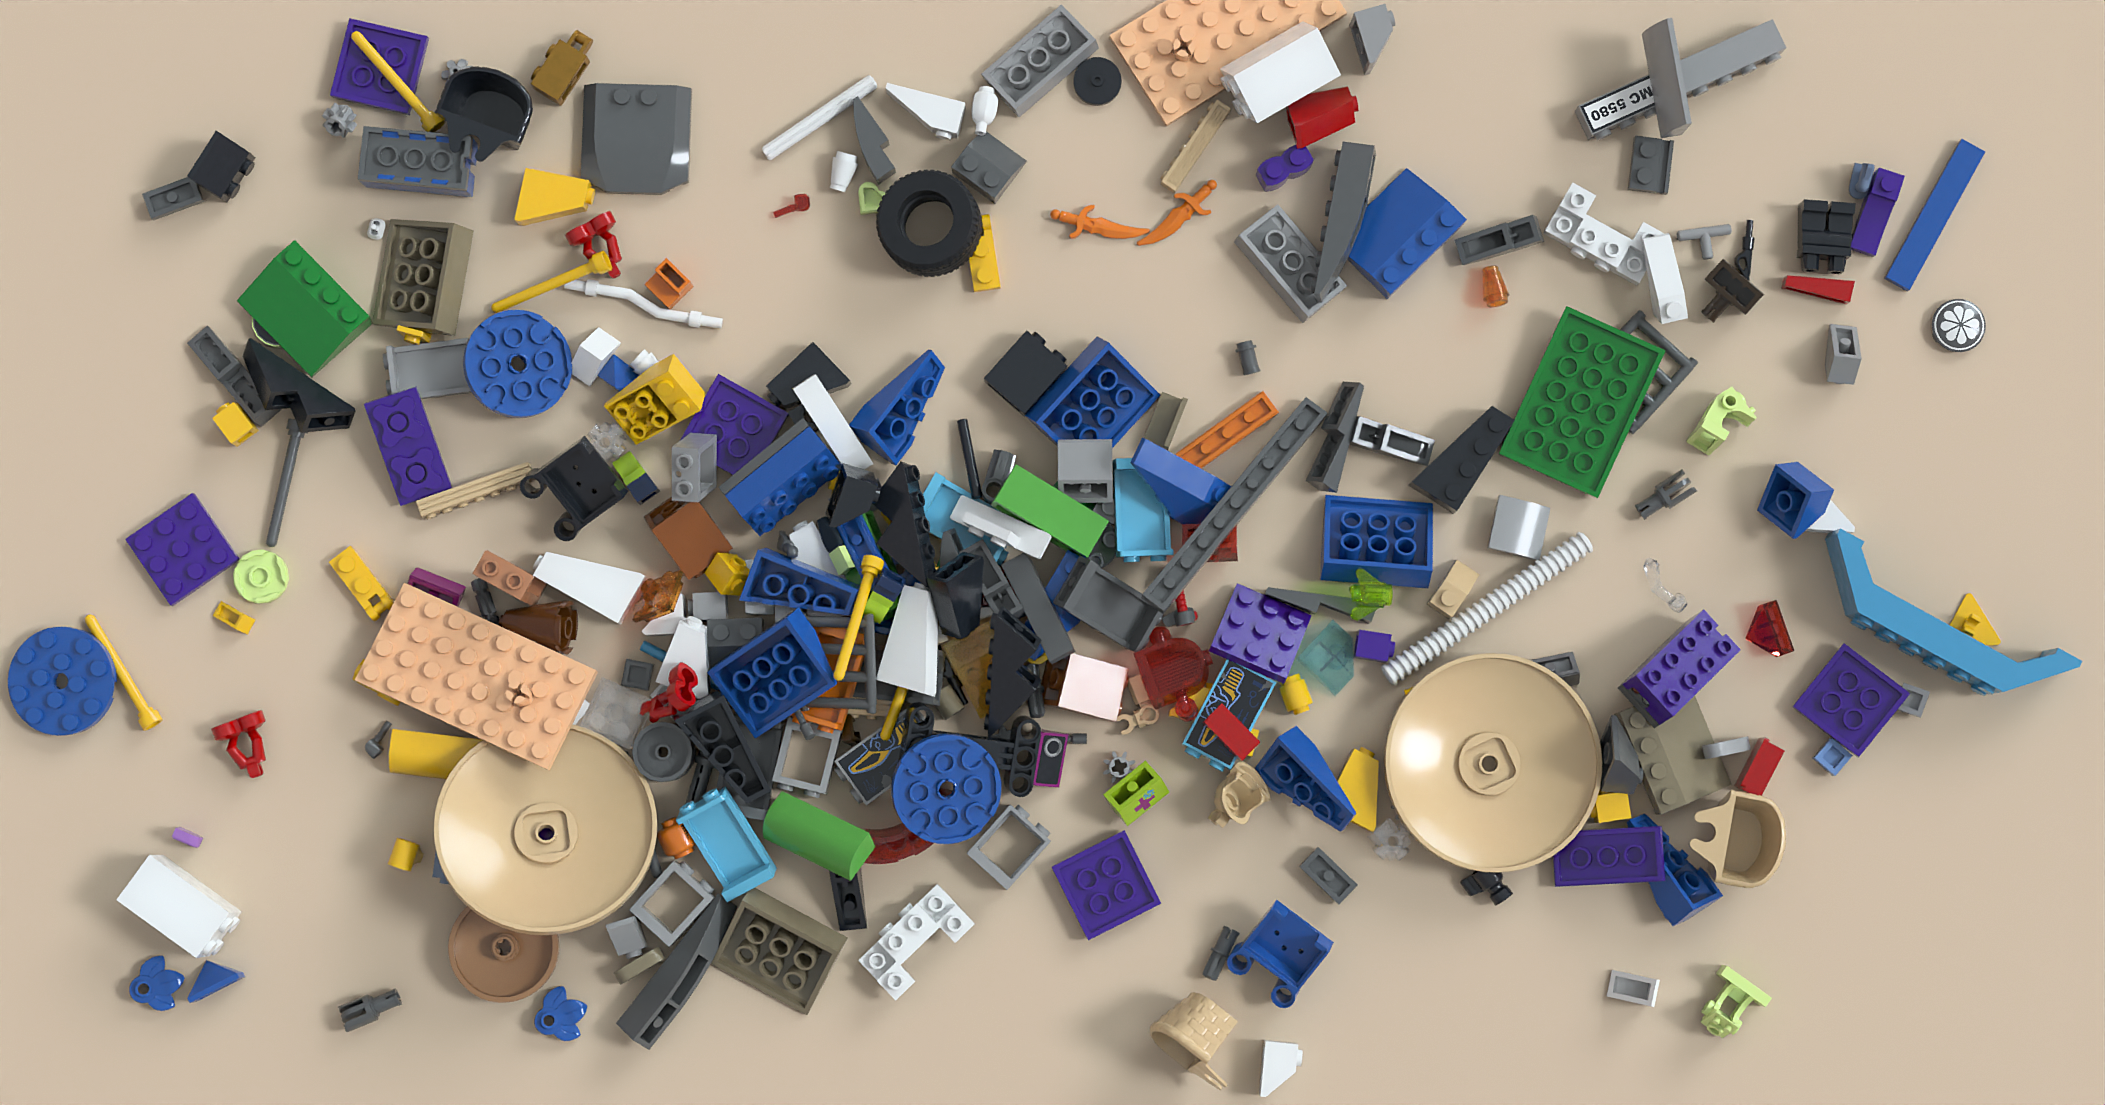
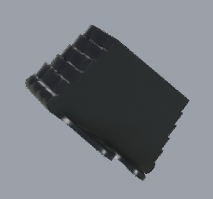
(487, 106)

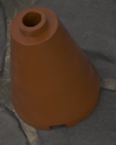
(546, 624)

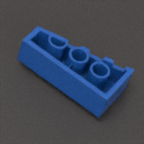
(794, 584)

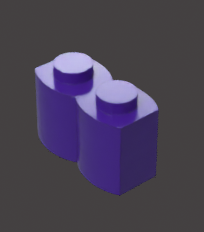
(1277, 170)

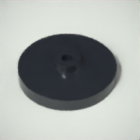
(1097, 81)

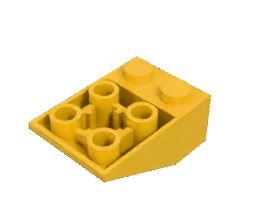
(656, 400)

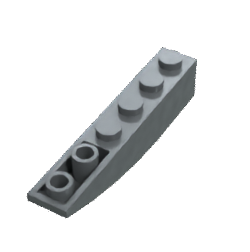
(1344, 213)
(677, 976)

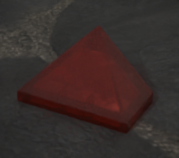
(1769, 630)

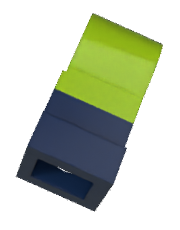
(635, 478)
(884, 594)

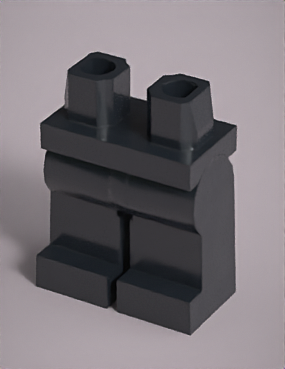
(1824, 234)

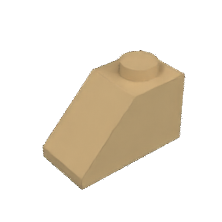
(1453, 589)

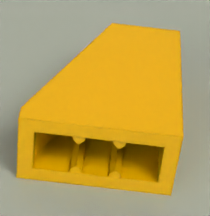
(551, 196)
(1360, 786)

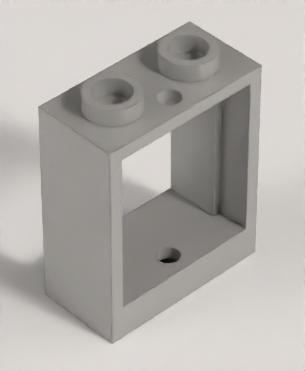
(697, 461)
(810, 789)
(1000, 876)
(653, 922)

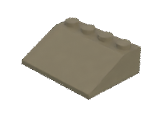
(423, 276)
(1674, 757)
(779, 950)

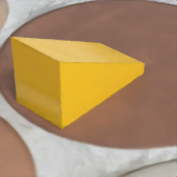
(234, 617)

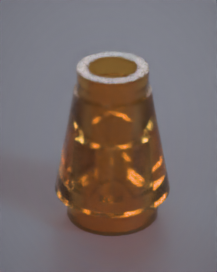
(1494, 288)

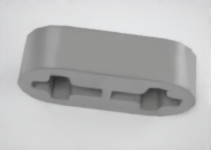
(1726, 747)

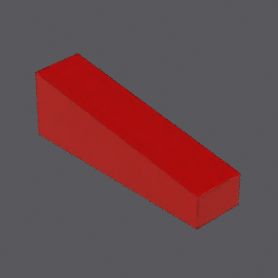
(1828, 289)

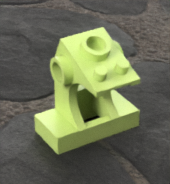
(1709, 431)
(1740, 991)

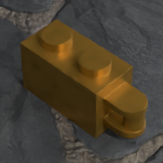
(562, 68)

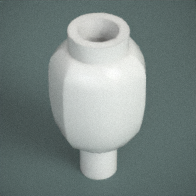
(984, 108)

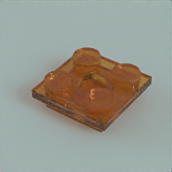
(658, 596)

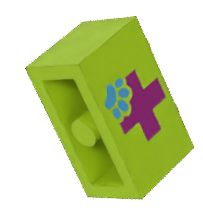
(1136, 793)

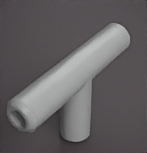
(1704, 235)

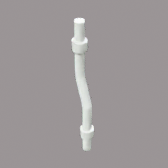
(694, 318)

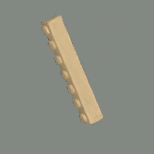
(473, 491)

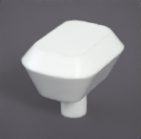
(376, 228)

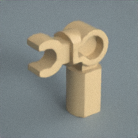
(1146, 713)

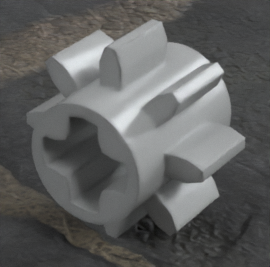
(339, 120)
(1111, 764)

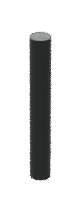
(969, 458)

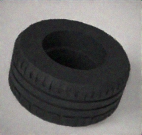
(904, 198)

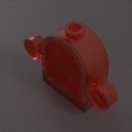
(1173, 671)

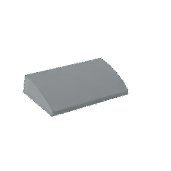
(1040, 60)
(1666, 78)
(1285, 261)

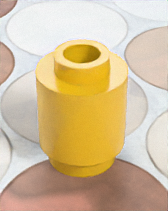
(1295, 694)

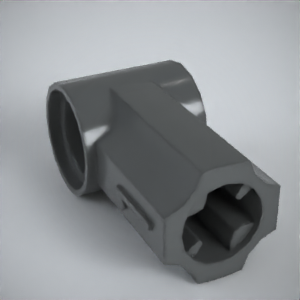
(999, 468)

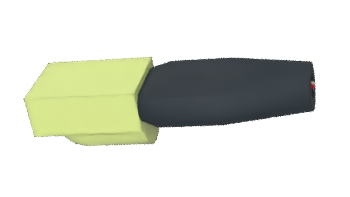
(834, 545)

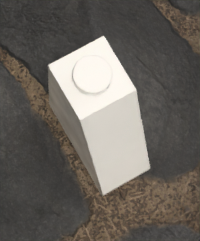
(690, 647)

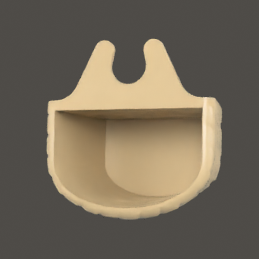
(1745, 839)
(1193, 1034)

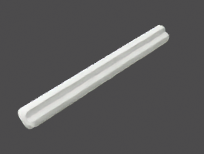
(819, 117)

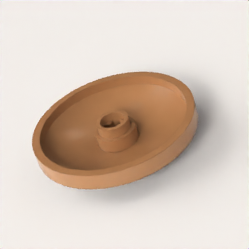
(498, 961)

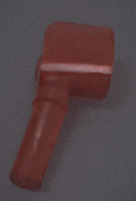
(801, 201)

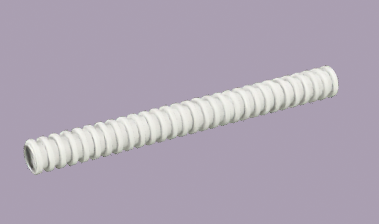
(1487, 608)

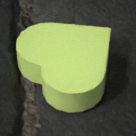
(869, 198)

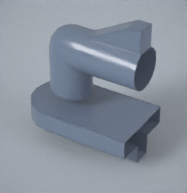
(1861, 180)

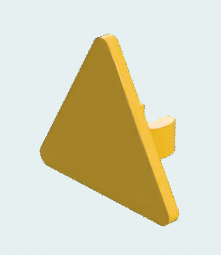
(1973, 622)

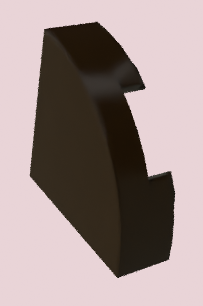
(849, 736)

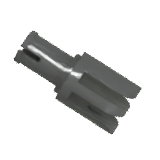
(1662, 498)
(367, 1009)

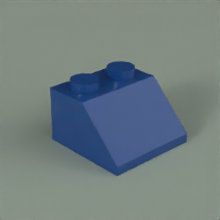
(1794, 498)

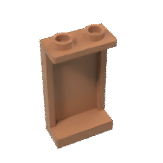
(509, 578)

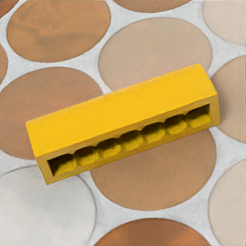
(427, 753)

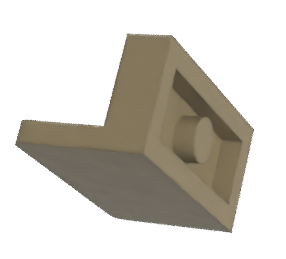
(1165, 420)

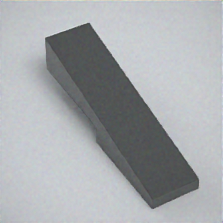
(231, 374)
(1339, 425)
(1310, 601)
(1038, 607)

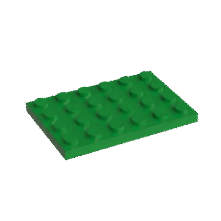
(1582, 402)

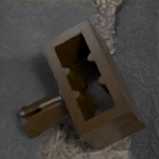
(1731, 290)

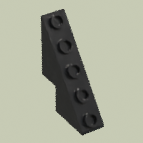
(286, 387)
(908, 534)
(1010, 679)

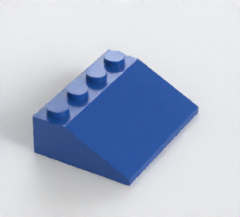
(1402, 232)
(1093, 398)
(1381, 537)
(774, 673)

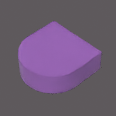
(187, 837)

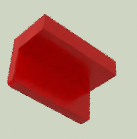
(1231, 732)
(1759, 767)

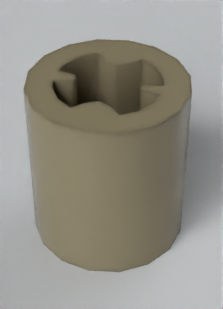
(949, 703)

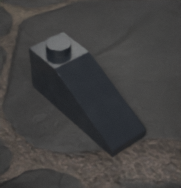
(849, 901)

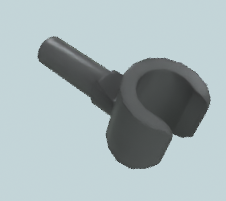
(373, 747)

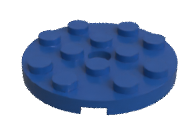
(504, 388)
(35, 674)
(918, 783)

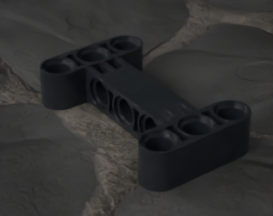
(1001, 750)

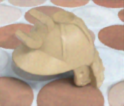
(1238, 795)

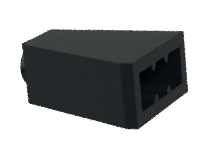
(807, 363)
(958, 594)

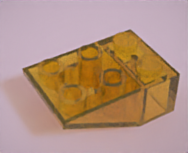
(971, 662)

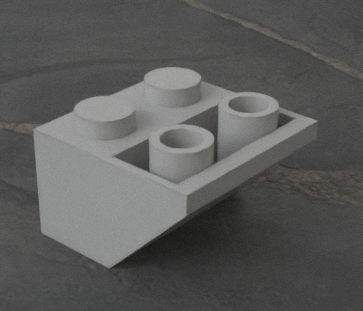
(1086, 470)

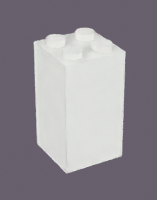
(1279, 72)
(180, 906)

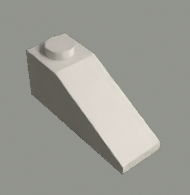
(933, 111)
(1664, 279)

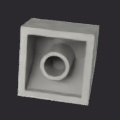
(1371, 33)

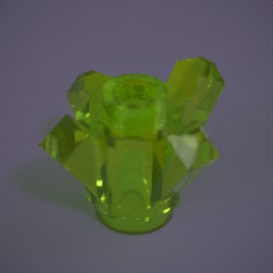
(1369, 594)

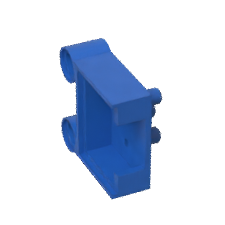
(1284, 947)

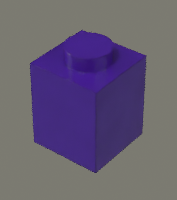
(1373, 646)

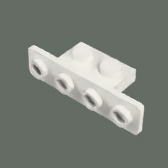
(1000, 527)

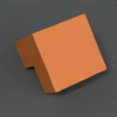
(668, 284)

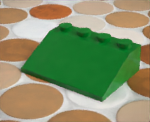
(304, 309)

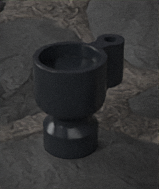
(1487, 881)

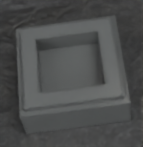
(637, 674)

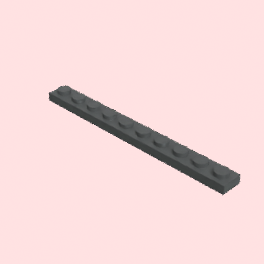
(1234, 505)

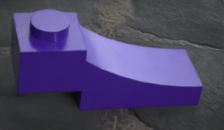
(1876, 211)

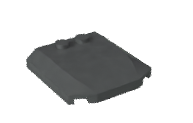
(636, 137)

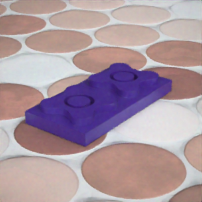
(408, 445)
(1611, 857)

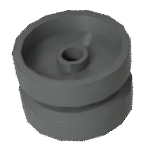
(647, 752)

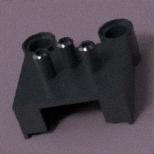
(580, 483)

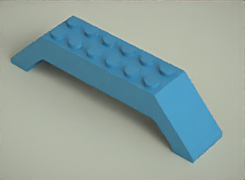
(1926, 635)

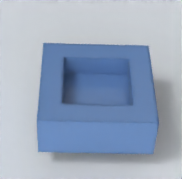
(1832, 756)

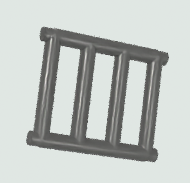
(1669, 384)
(867, 677)

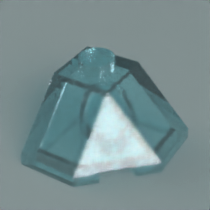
(1330, 657)

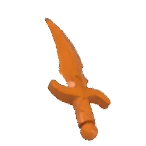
(1180, 214)
(1096, 225)

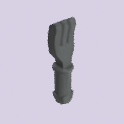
(787, 546)

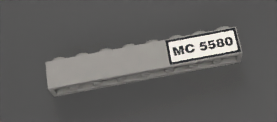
(1699, 71)

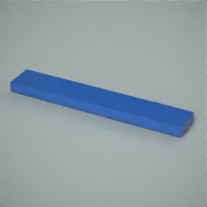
(1934, 215)

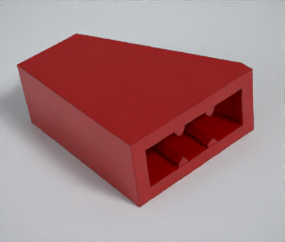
(1321, 115)

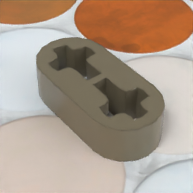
(639, 965)

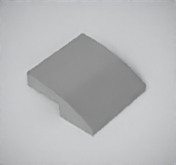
(1519, 527)

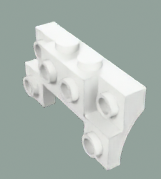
(1596, 240)
(908, 934)

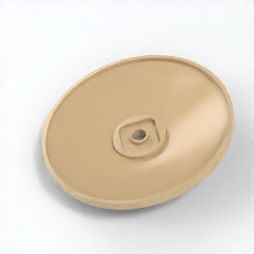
(1542, 754)
(535, 886)

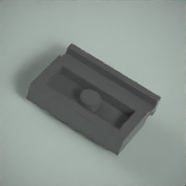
(1650, 165)

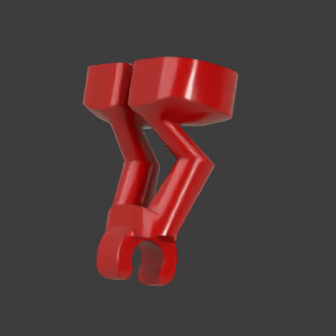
(597, 227)
(678, 694)
(231, 731)

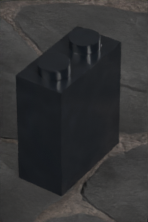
(1026, 372)

